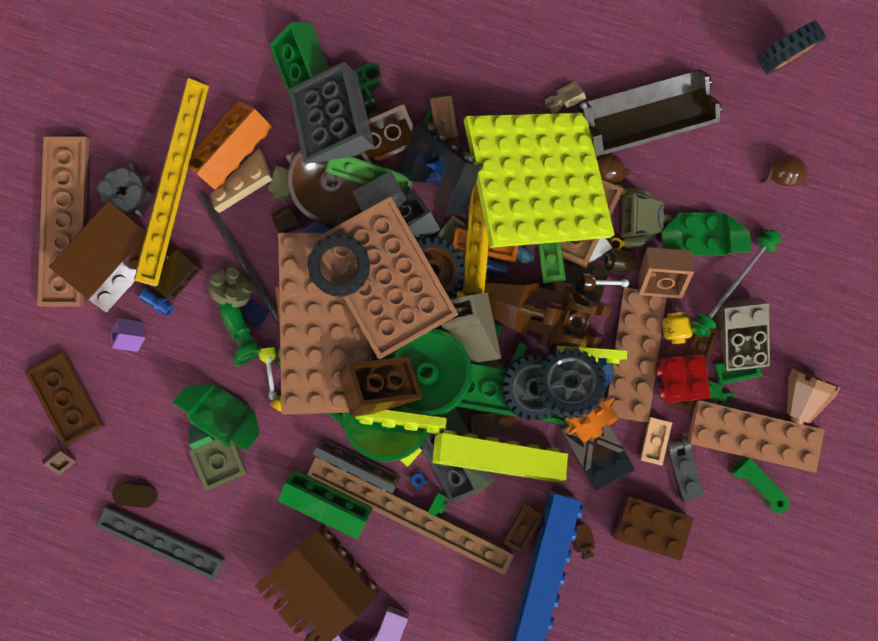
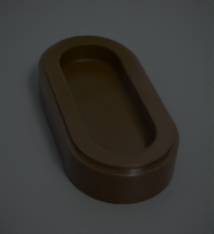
(134, 495)

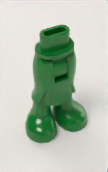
(239, 331)

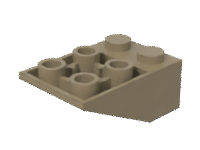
(474, 327)
(744, 333)

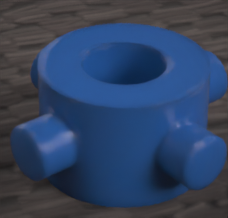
(418, 479)

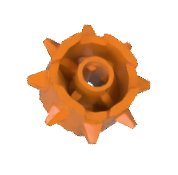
(591, 425)

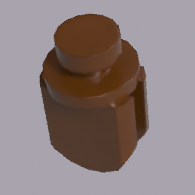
(584, 541)

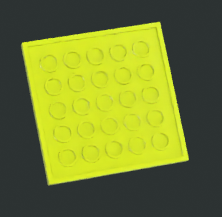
(538, 179)

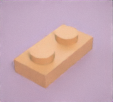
(655, 441)

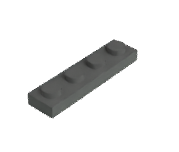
(356, 465)

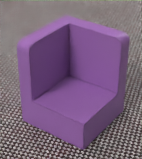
(127, 335)

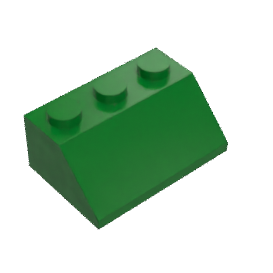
(298, 54)

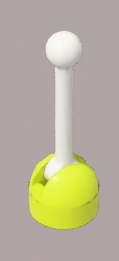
(268, 355)

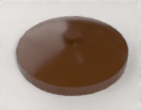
(322, 193)

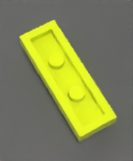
(611, 356)

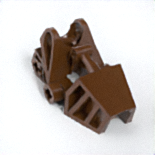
(564, 326)

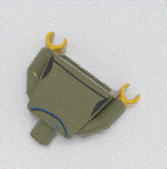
(641, 217)

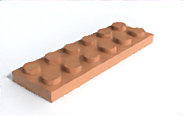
(639, 334)
(755, 436)

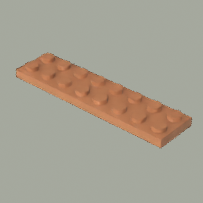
(61, 214)

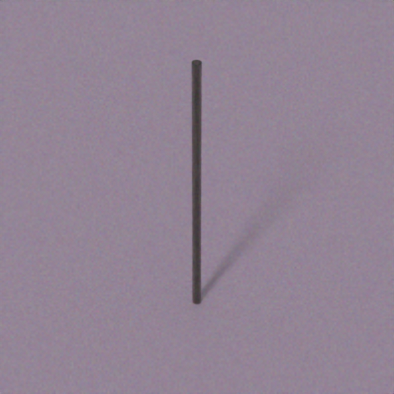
(239, 255)

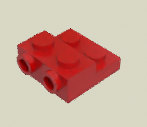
(683, 378)

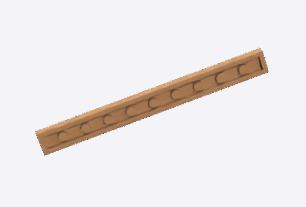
(412, 516)

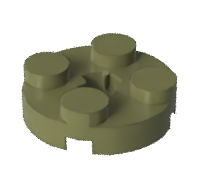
(240, 288)

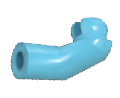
(524, 255)

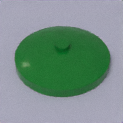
(440, 370)
(382, 442)

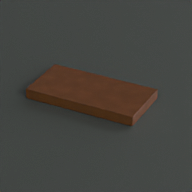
(64, 399)

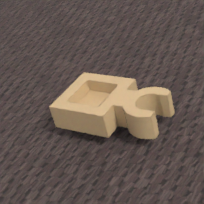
(566, 96)

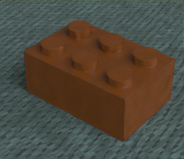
(652, 527)

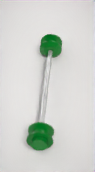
(766, 243)

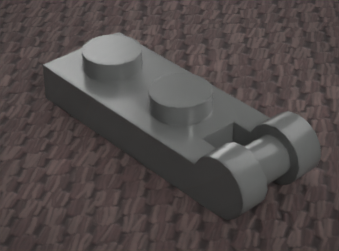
(685, 470)

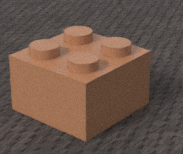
(665, 272)

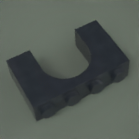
(459, 166)

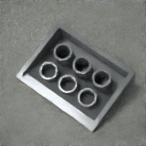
(331, 116)

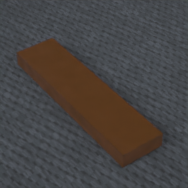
(699, 346)

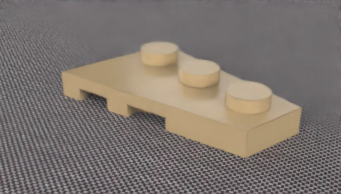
(242, 182)

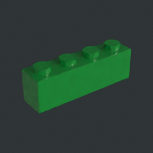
(325, 504)

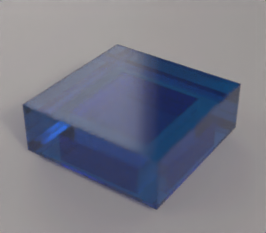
(255, 314)

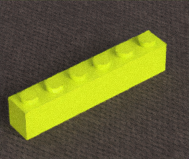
(499, 457)

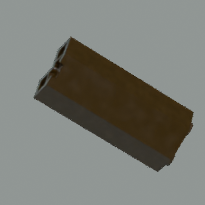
(651, 111)

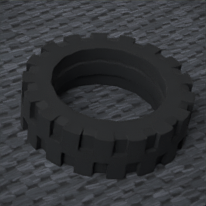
(338, 241)

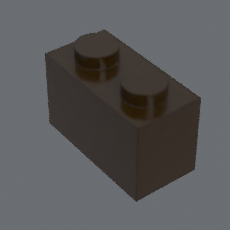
(176, 274)

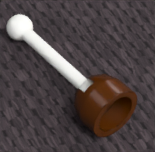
(587, 282)

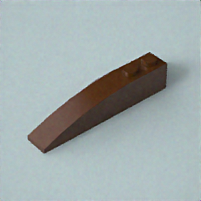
(390, 130)

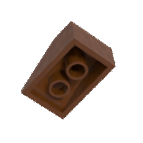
(378, 385)

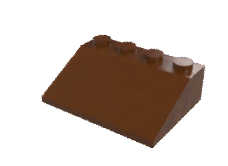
(102, 256)

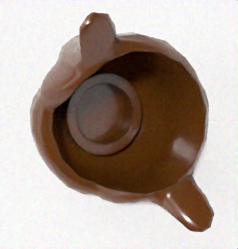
(611, 168)
(787, 171)

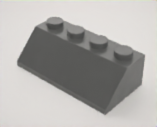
(456, 481)

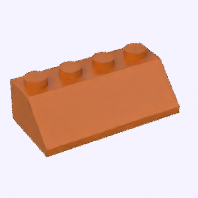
(228, 144)

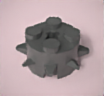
(125, 180)

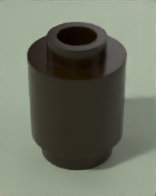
(620, 261)

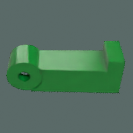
(773, 497)

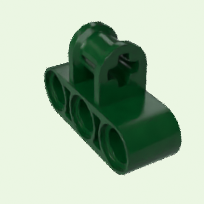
(367, 84)

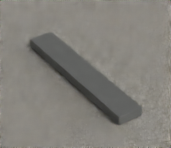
(160, 542)

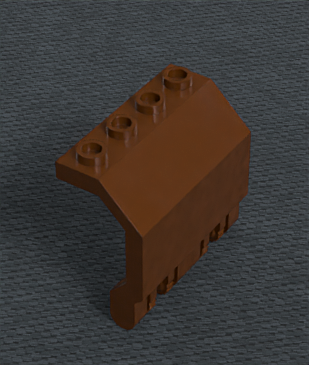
(320, 587)

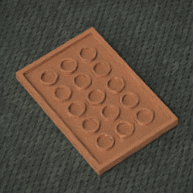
(402, 290)

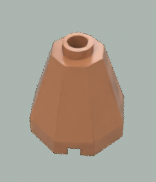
(808, 396)

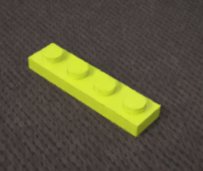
(408, 420)

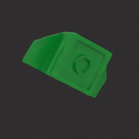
(706, 234)
(219, 415)

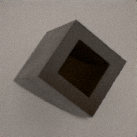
(285, 220)

